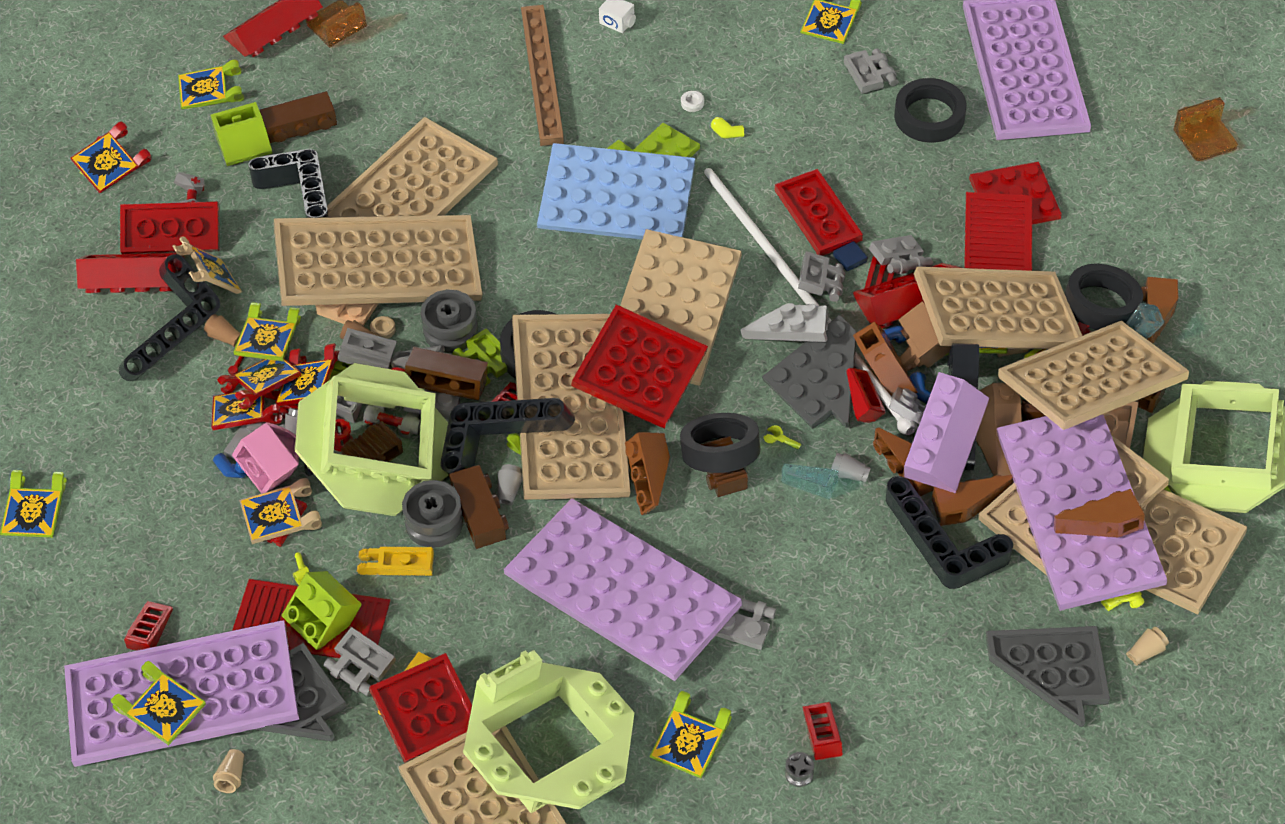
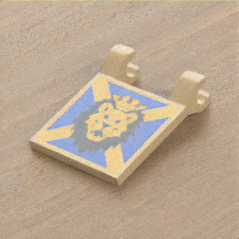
(209, 266)
(277, 513)

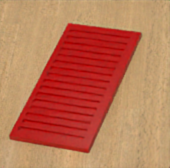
(998, 231)
(266, 602)

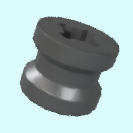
(800, 762)

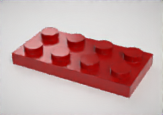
(818, 212)
(161, 225)

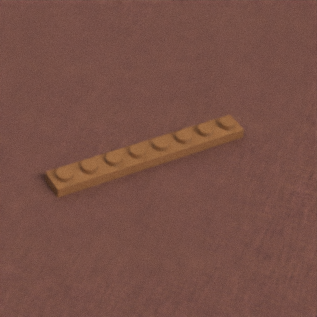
(542, 75)

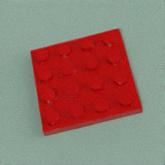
(639, 366)

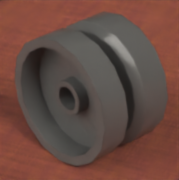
(449, 319)
(432, 513)

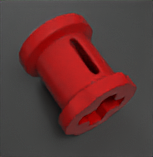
(344, 434)

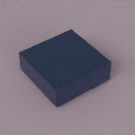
(850, 256)

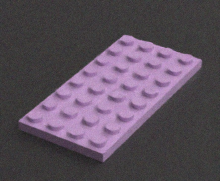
(1026, 68)
(1064, 471)
(623, 588)
(237, 673)

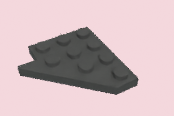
(816, 378)
(1055, 664)
(315, 699)

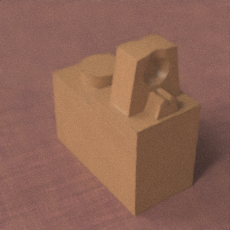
(922, 339)

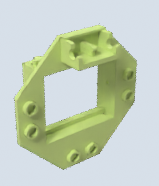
(359, 481)
(1216, 487)
(526, 686)

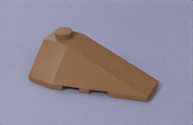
(1001, 410)

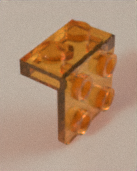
(338, 22)
(1203, 130)

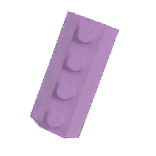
(946, 433)

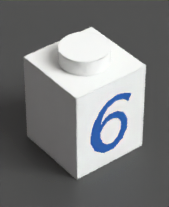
(617, 15)

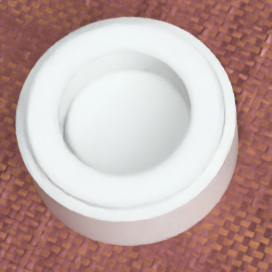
(692, 101)

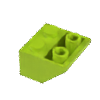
(241, 134)
(320, 608)

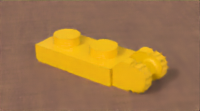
(397, 561)

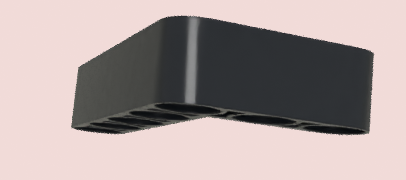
(293, 168)
(176, 326)
(964, 364)
(471, 420)
(938, 541)

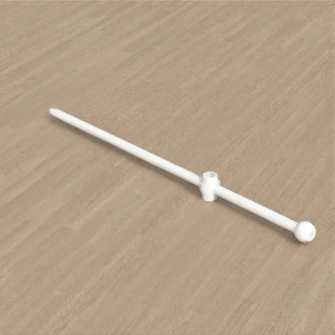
(903, 425)

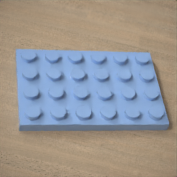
(615, 192)

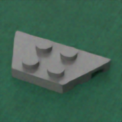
(791, 324)

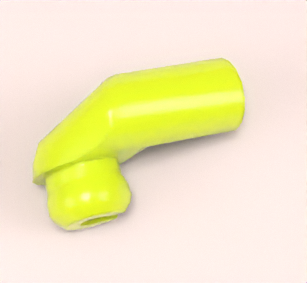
(725, 130)
(1135, 600)

